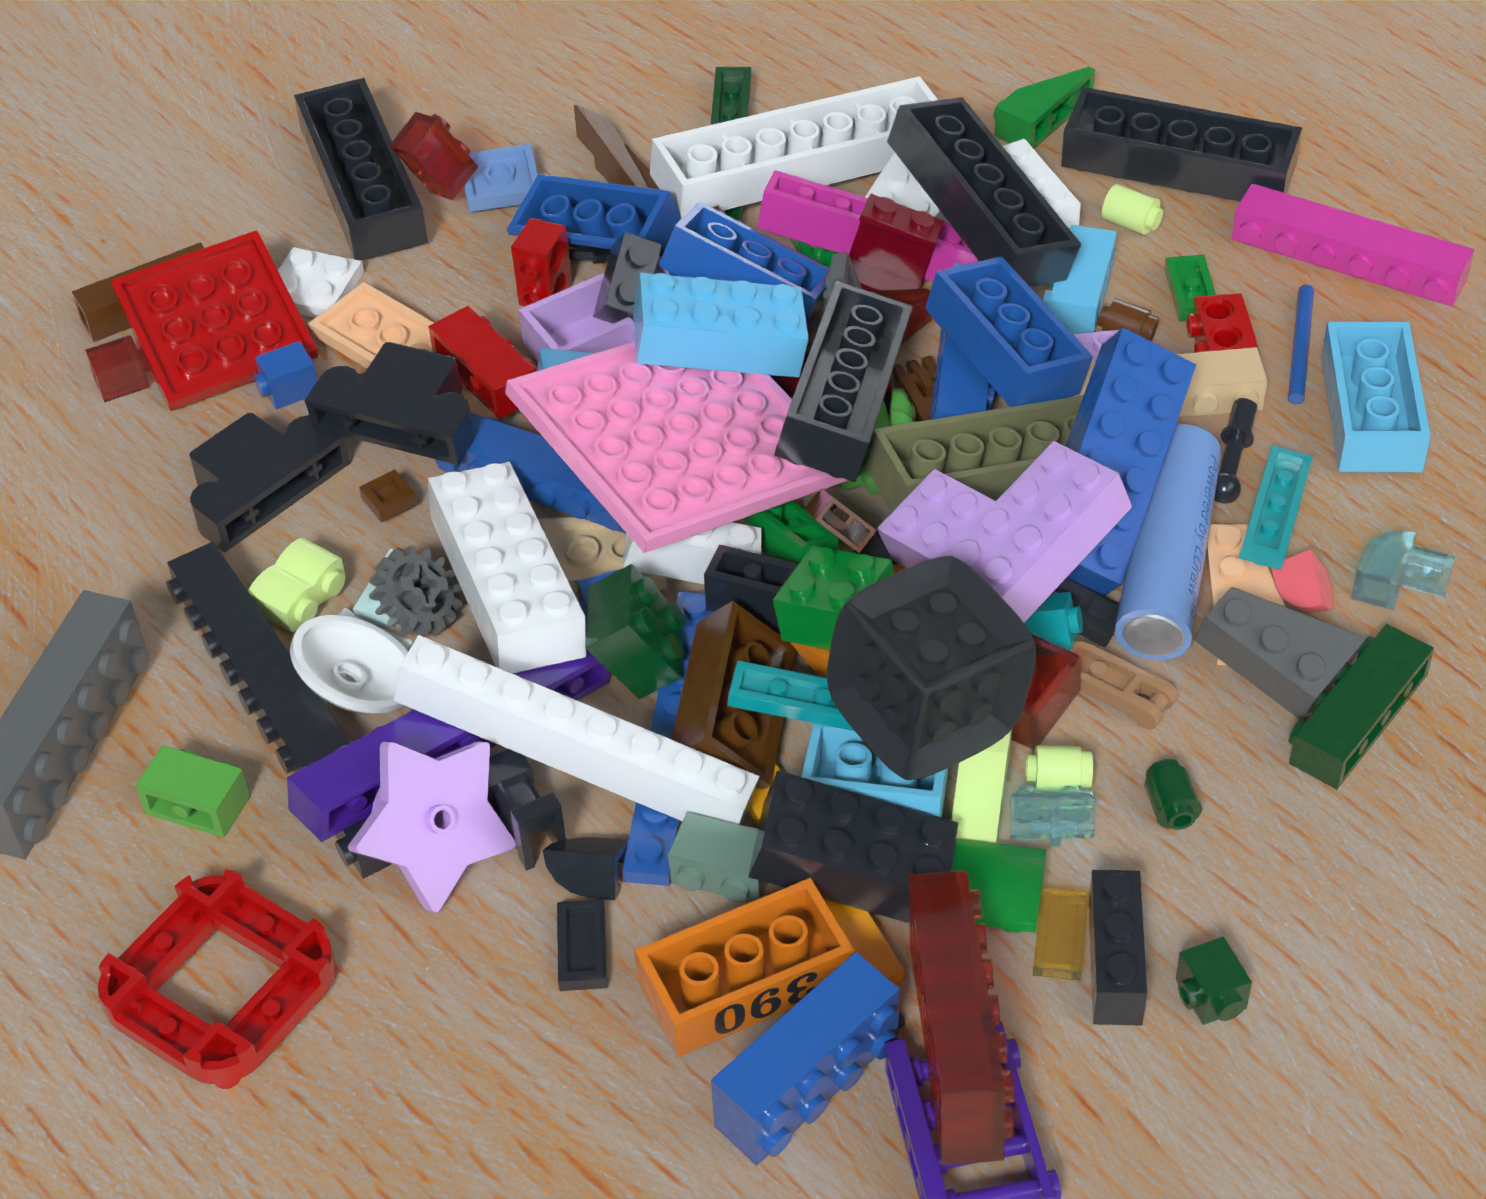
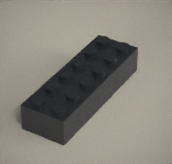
(1178, 145)
(360, 169)
(982, 190)
(843, 382)

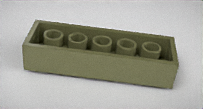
(975, 448)

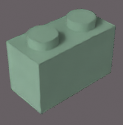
(715, 858)

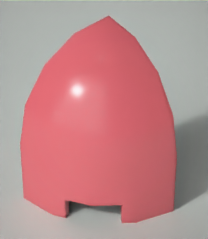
(1304, 583)

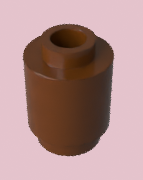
(1128, 316)

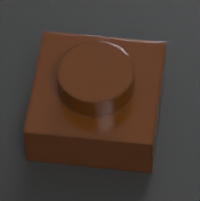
(388, 495)

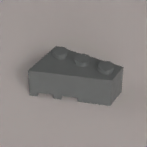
(1278, 648)

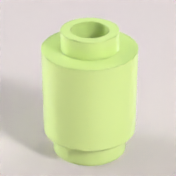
(1059, 767)

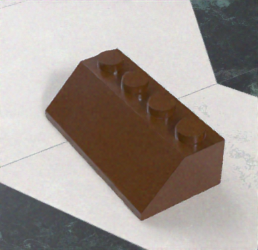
(704, 719)

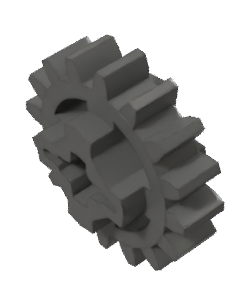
(415, 592)

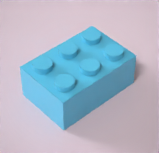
(846, 762)

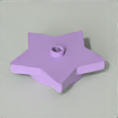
(432, 818)

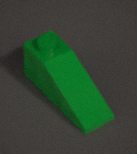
(1040, 108)
(790, 532)

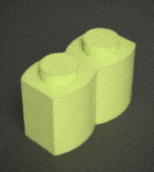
(298, 584)

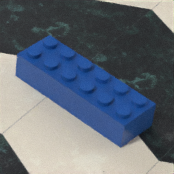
(1127, 428)

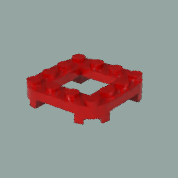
(196, 1048)

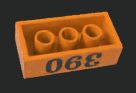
(741, 966)

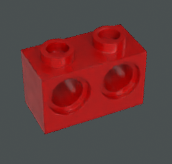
(541, 261)
(1220, 323)

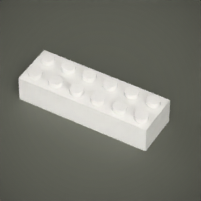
(506, 568)

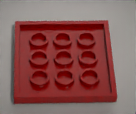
(210, 317)

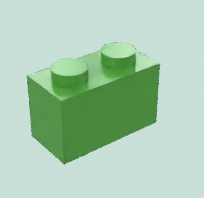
(193, 790)

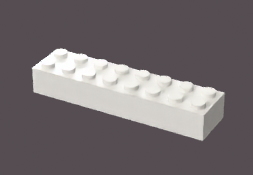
(812, 140)

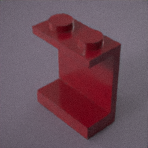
(893, 245)

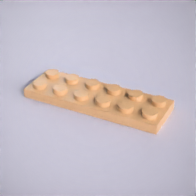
(370, 318)

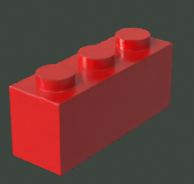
(481, 356)

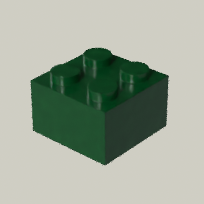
(635, 631)

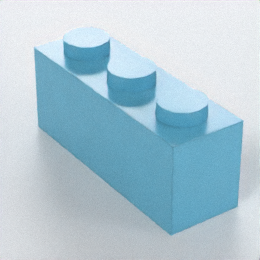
(1081, 296)

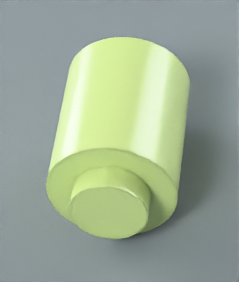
(1132, 209)

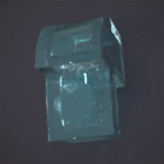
(1395, 562)

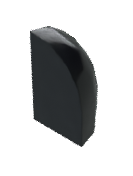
(587, 865)

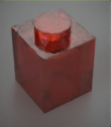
(118, 368)

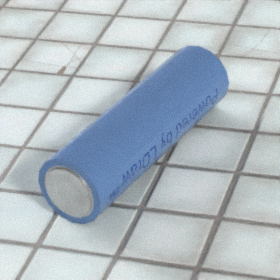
(1170, 551)

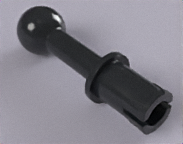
(1236, 437)

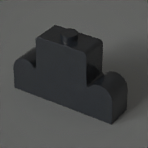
(401, 402)
(257, 473)

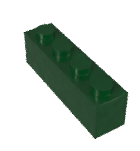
(1359, 706)

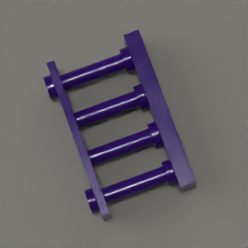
(918, 1119)

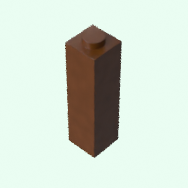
(99, 306)

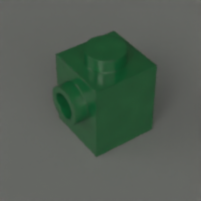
(1212, 981)

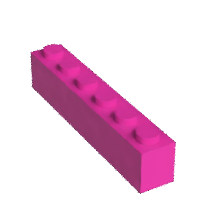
(831, 220)
(1352, 244)

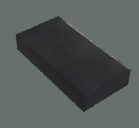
(581, 945)

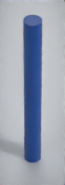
(1301, 344)

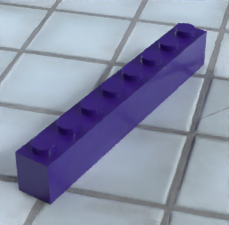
(345, 783)

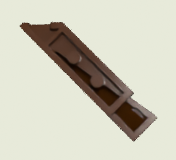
(612, 157)

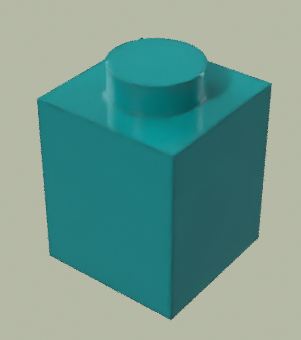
(1057, 620)

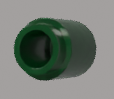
(1172, 794)

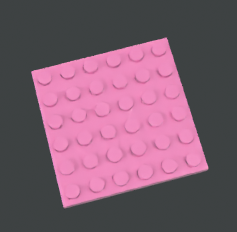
(666, 442)

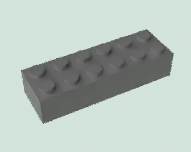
(64, 713)

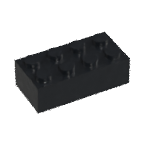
(848, 844)

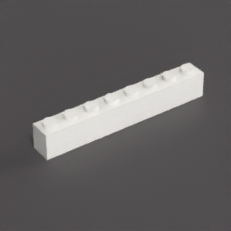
(570, 735)

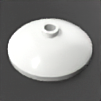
(348, 663)

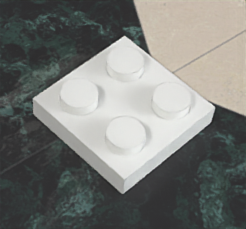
(318, 279)

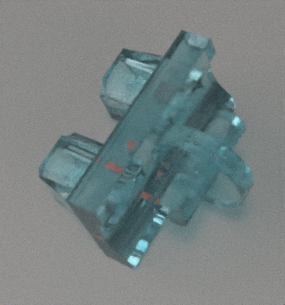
(1052, 814)

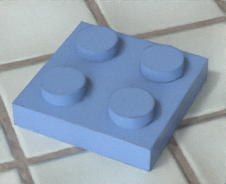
(501, 177)

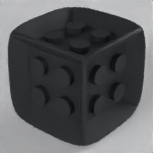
(930, 666)

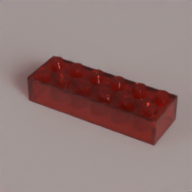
(959, 1019)

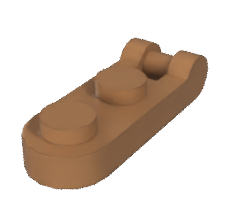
(1120, 684)

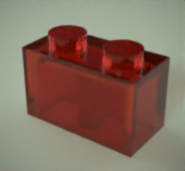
(434, 155)

